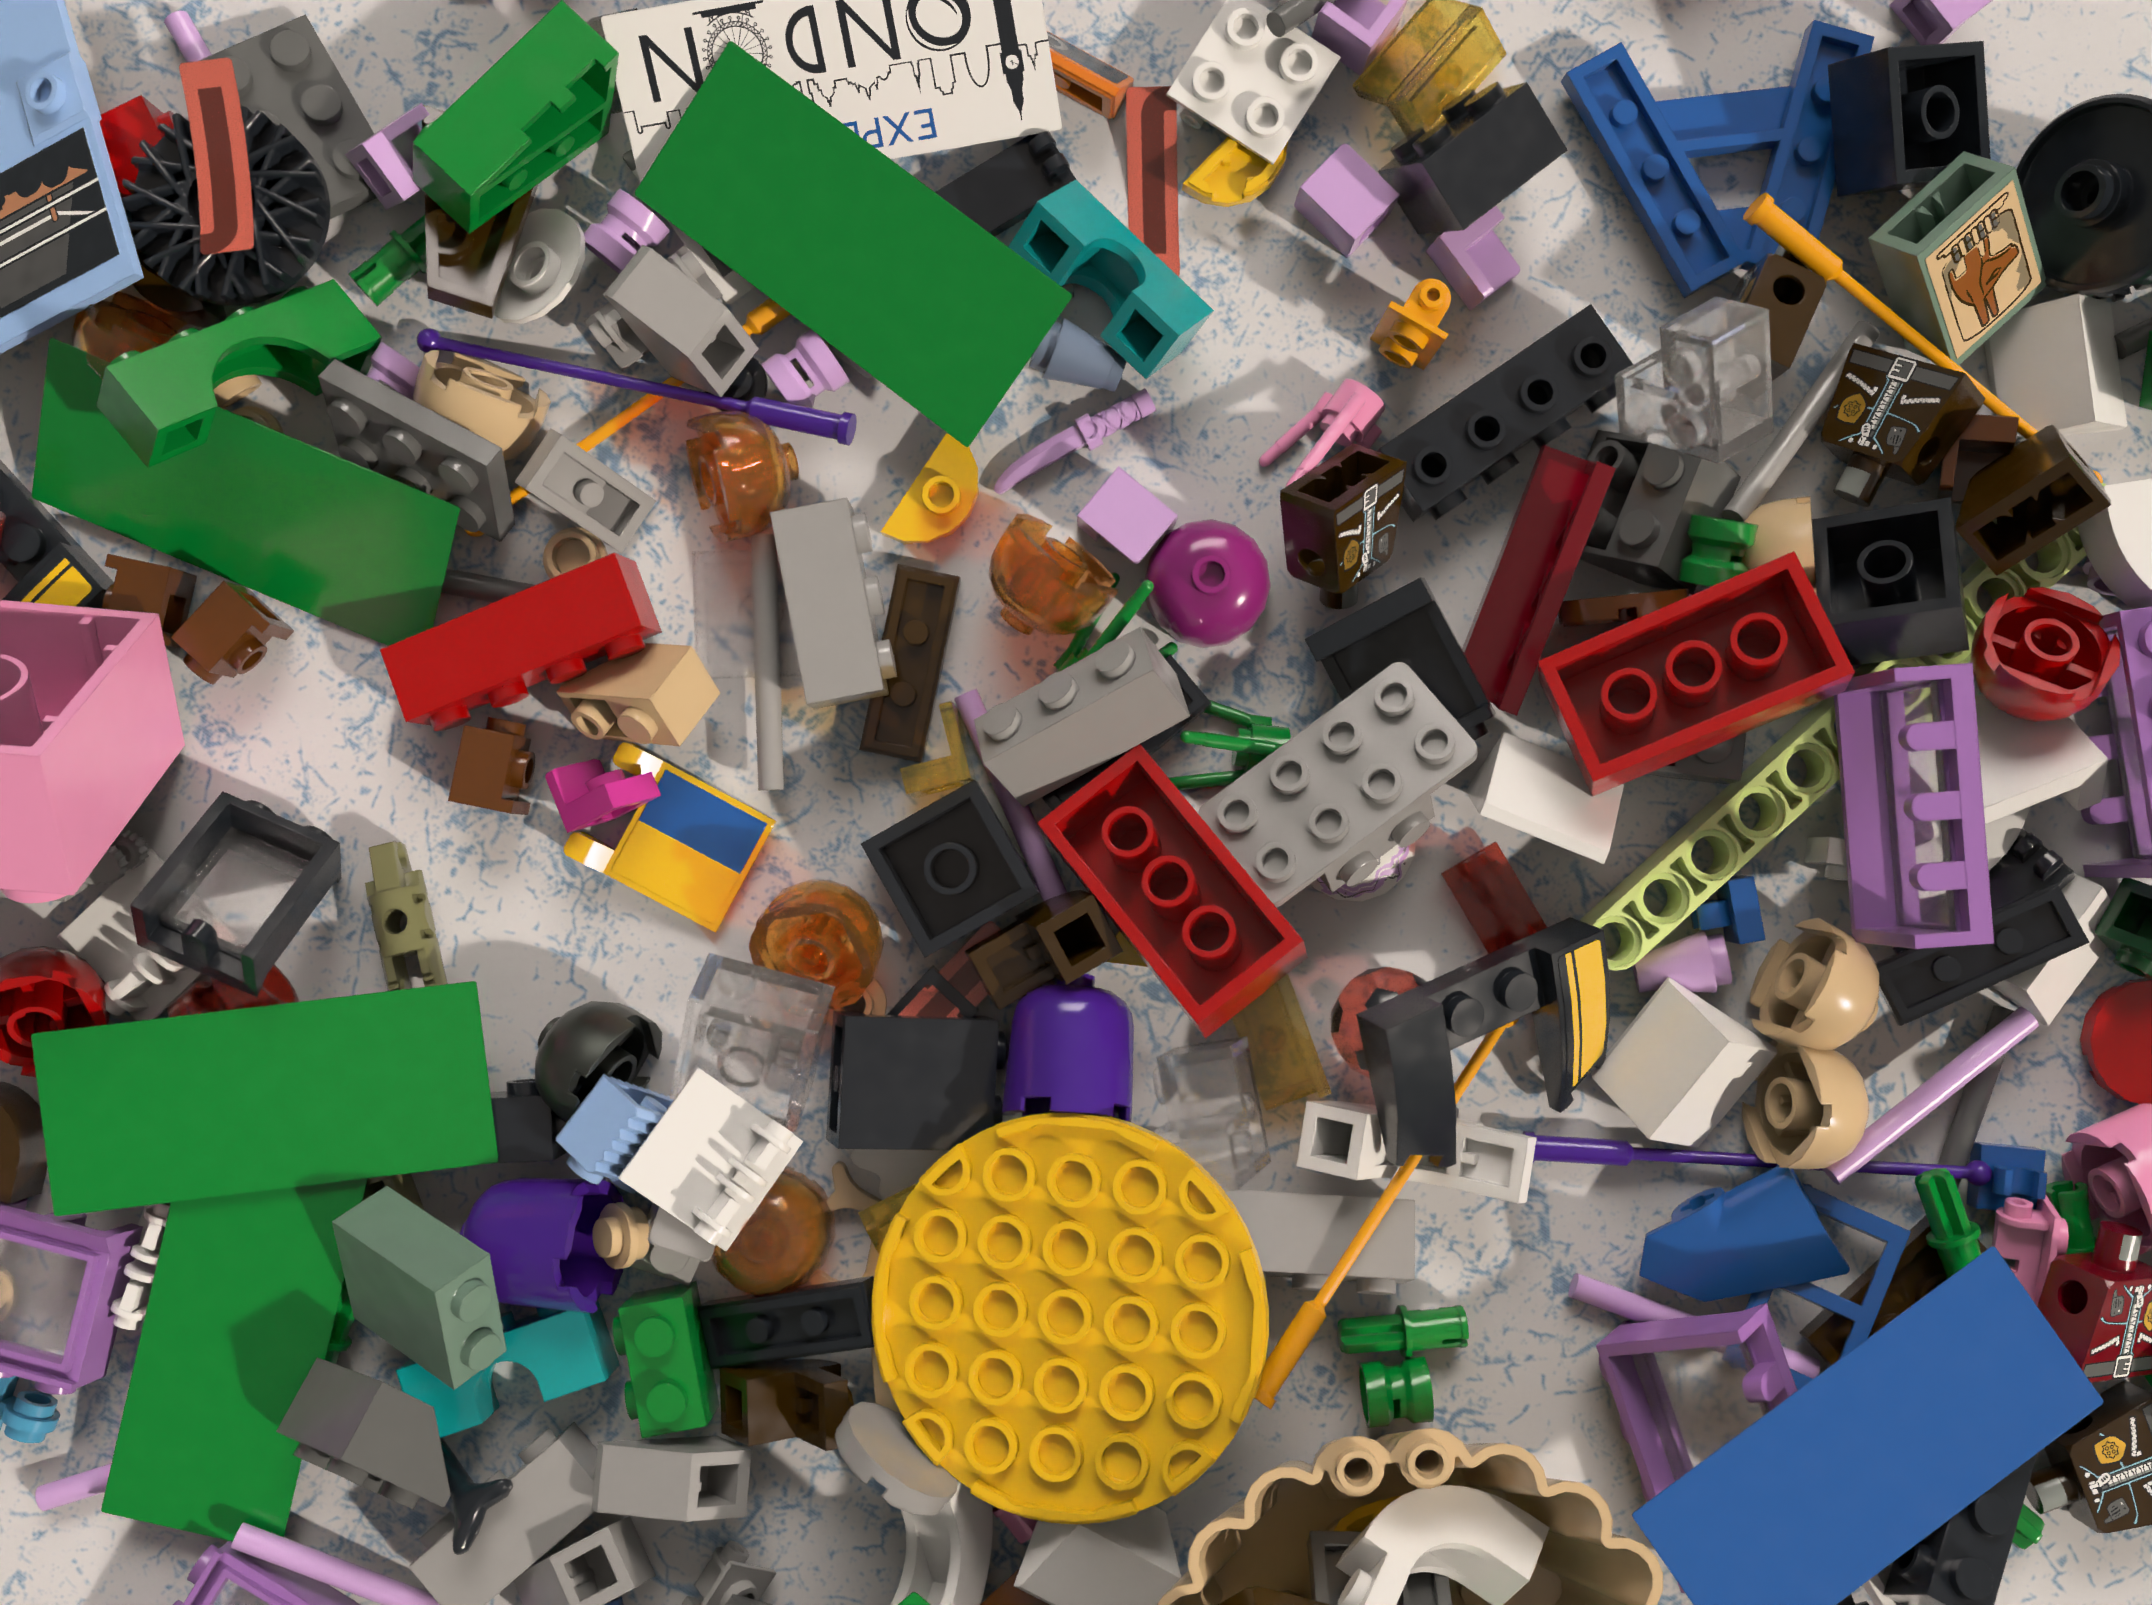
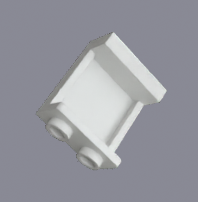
(2034, 762)

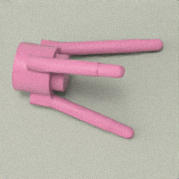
(1346, 418)

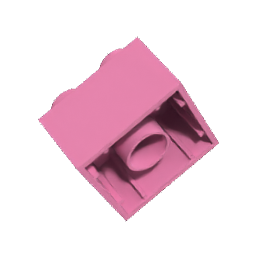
(80, 738)

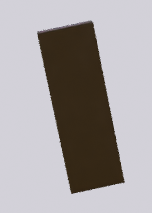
(919, 635)

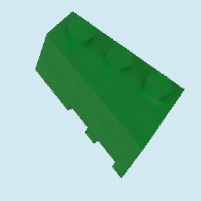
(519, 120)

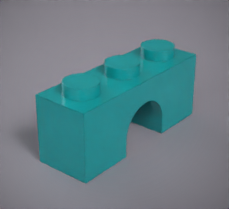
(1084, 244)
(557, 1346)

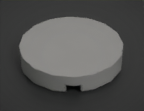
(880, 1447)

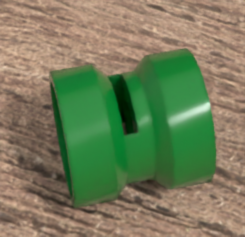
(1717, 549)
(1396, 1392)

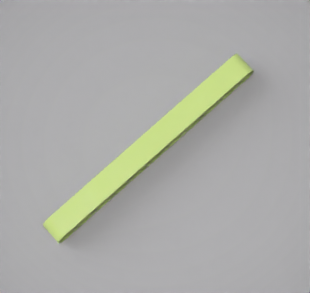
(1772, 789)

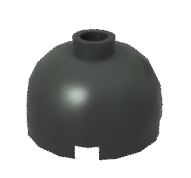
(591, 1043)

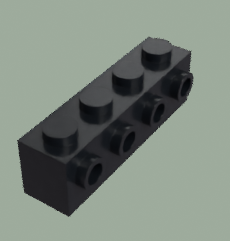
(1506, 411)
(1967, 1553)

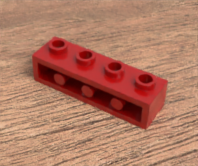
(521, 642)

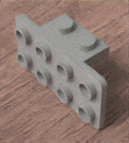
(1343, 788)

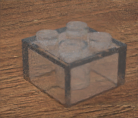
(755, 1035)

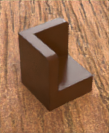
(1977, 446)

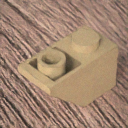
(642, 697)

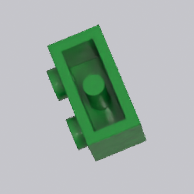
(666, 1360)

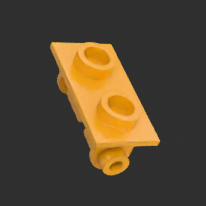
(1411, 332)

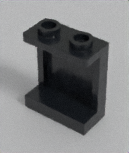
(1409, 630)
(912, 1080)

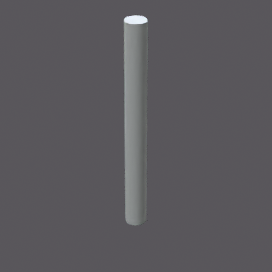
(1796, 428)
(767, 662)

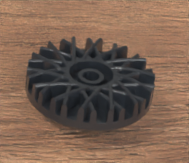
(2092, 196)
(287, 207)

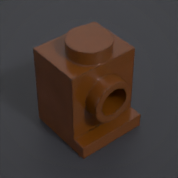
(151, 589)
(228, 633)
(493, 767)

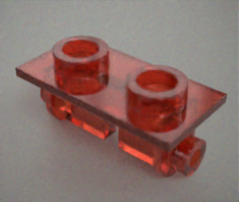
(1493, 898)

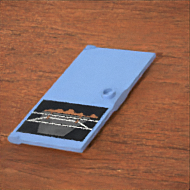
(59, 198)

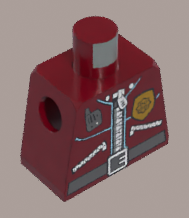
(2103, 1305)

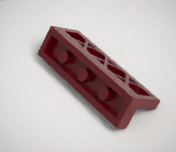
(1534, 573)

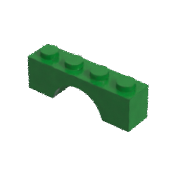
(166, 395)

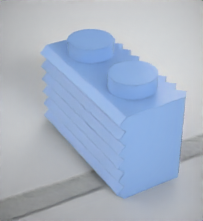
(610, 1129)

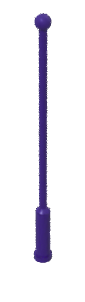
(772, 412)
(1622, 1153)

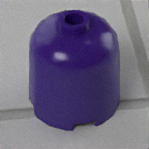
(1070, 1052)
(544, 1241)

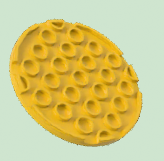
(1070, 1317)

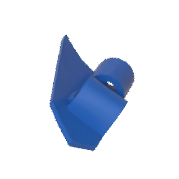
(1742, 1241)

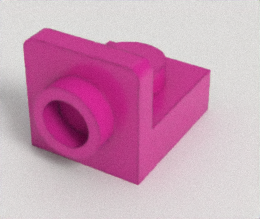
(592, 797)

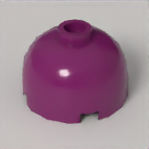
(1207, 583)

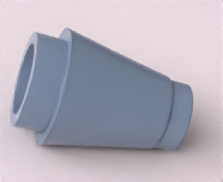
(1077, 358)

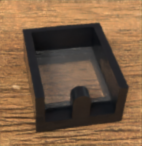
(236, 892)

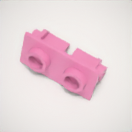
(2031, 1239)

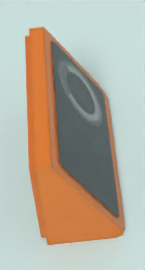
(1087, 78)

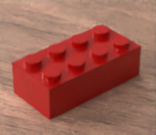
(1695, 673)
(1173, 890)

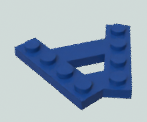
(1652, 139)

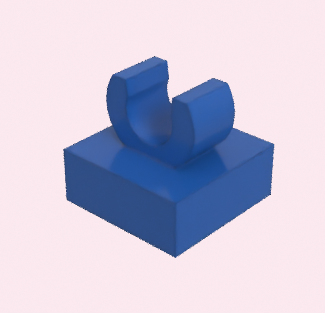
(1734, 910)
(2015, 1173)

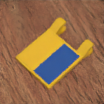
(682, 847)

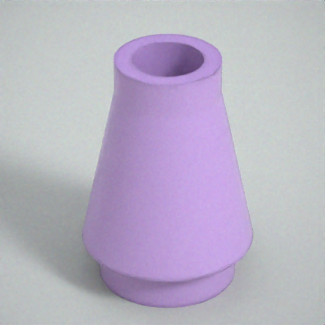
(1693, 961)

